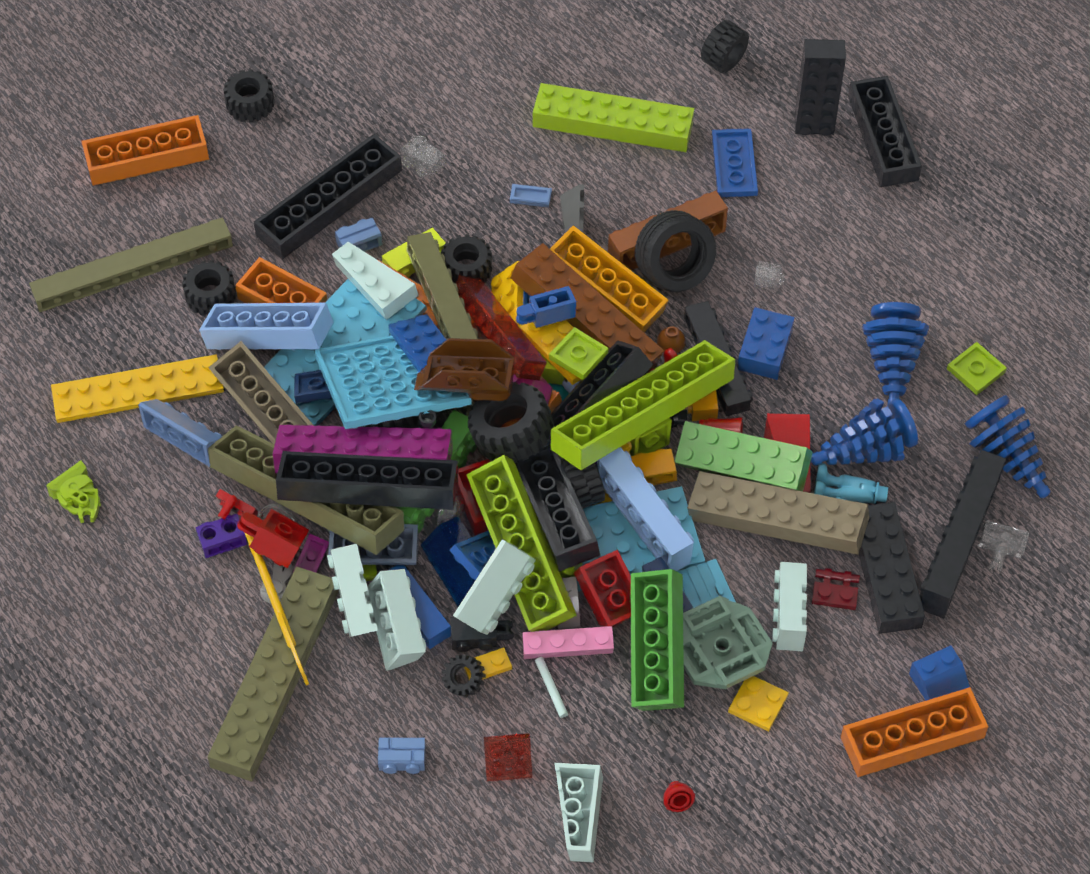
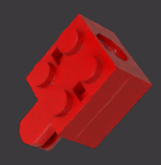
(274, 537)

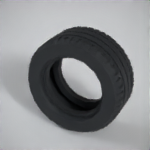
(697, 264)

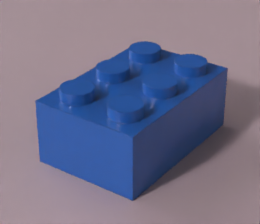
(765, 343)

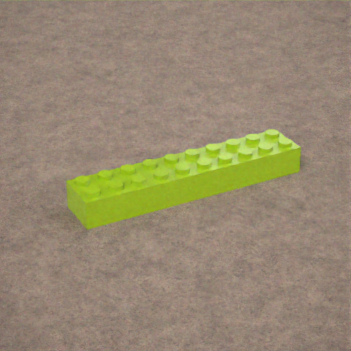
(642, 405)

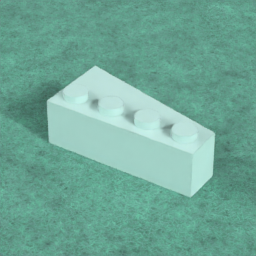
(580, 804)

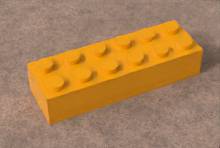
(611, 278)

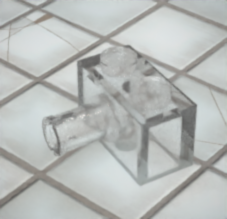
(422, 157)
(1002, 541)

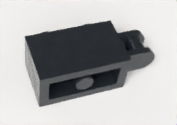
(467, 638)

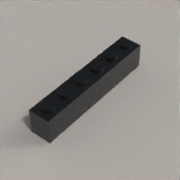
(704, 326)

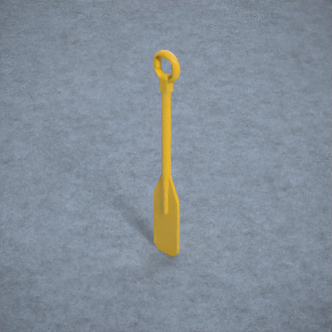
(278, 609)

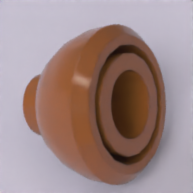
(671, 338)

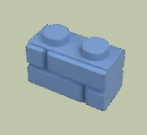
(363, 235)
(401, 755)

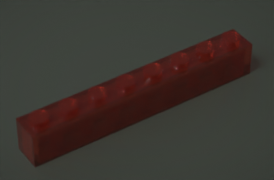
(500, 327)

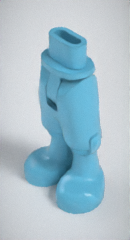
(849, 487)

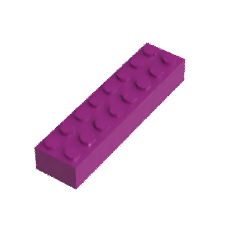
(366, 441)

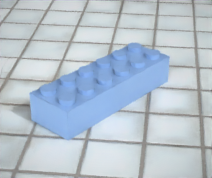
(267, 325)
(645, 510)

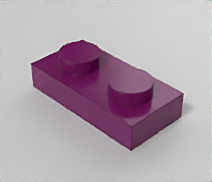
(312, 553)

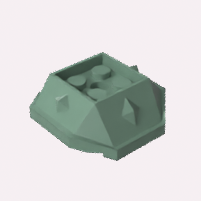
(725, 625)

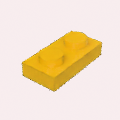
(493, 662)

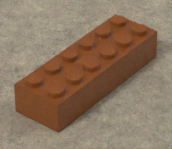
(707, 208)

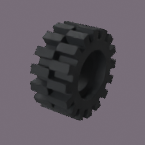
(451, 673)

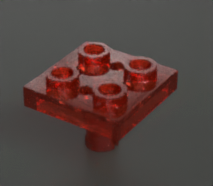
(507, 749)

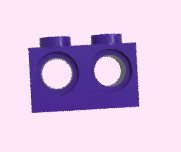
(223, 540)

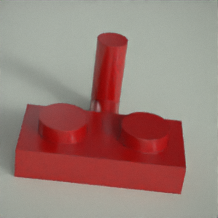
(231, 501)

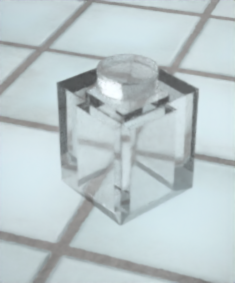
(768, 276)

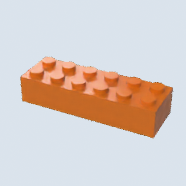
(145, 150)
(914, 732)

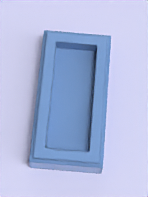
(530, 195)

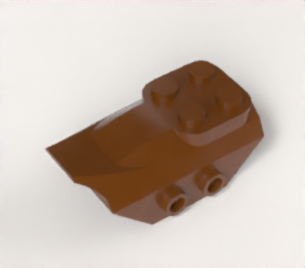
(469, 367)

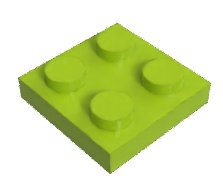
(578, 353)
(976, 368)

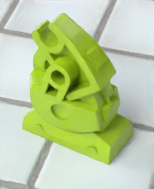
(76, 492)

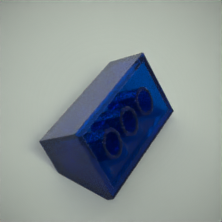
(437, 550)

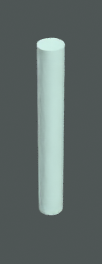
(551, 687)

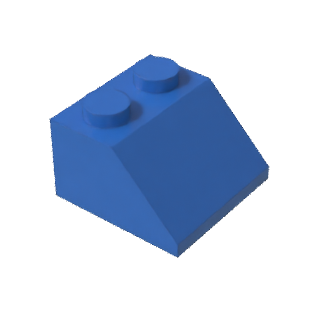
(939, 674)

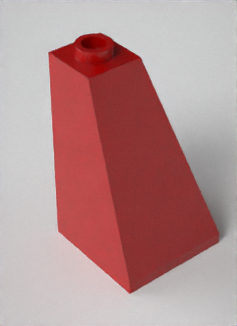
(792, 430)

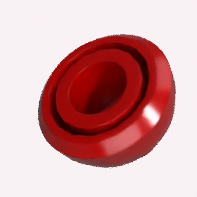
(678, 797)

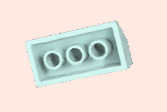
(495, 587)
(396, 619)

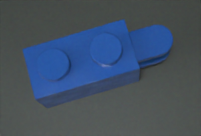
(548, 308)

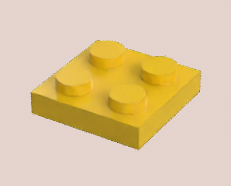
(758, 702)

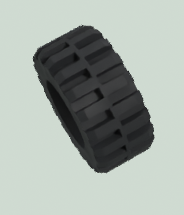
(519, 439)

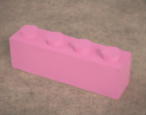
(568, 642)

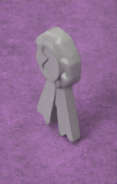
(279, 580)

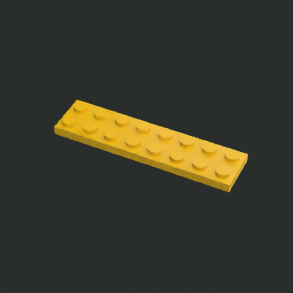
(129, 388)

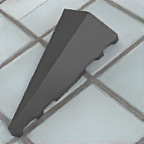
(572, 208)

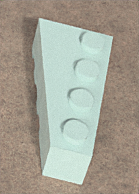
(377, 282)
(352, 590)
(791, 608)

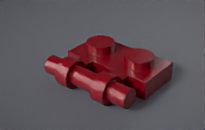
(835, 595)

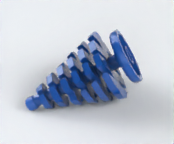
(895, 343)
(871, 435)
(1006, 439)

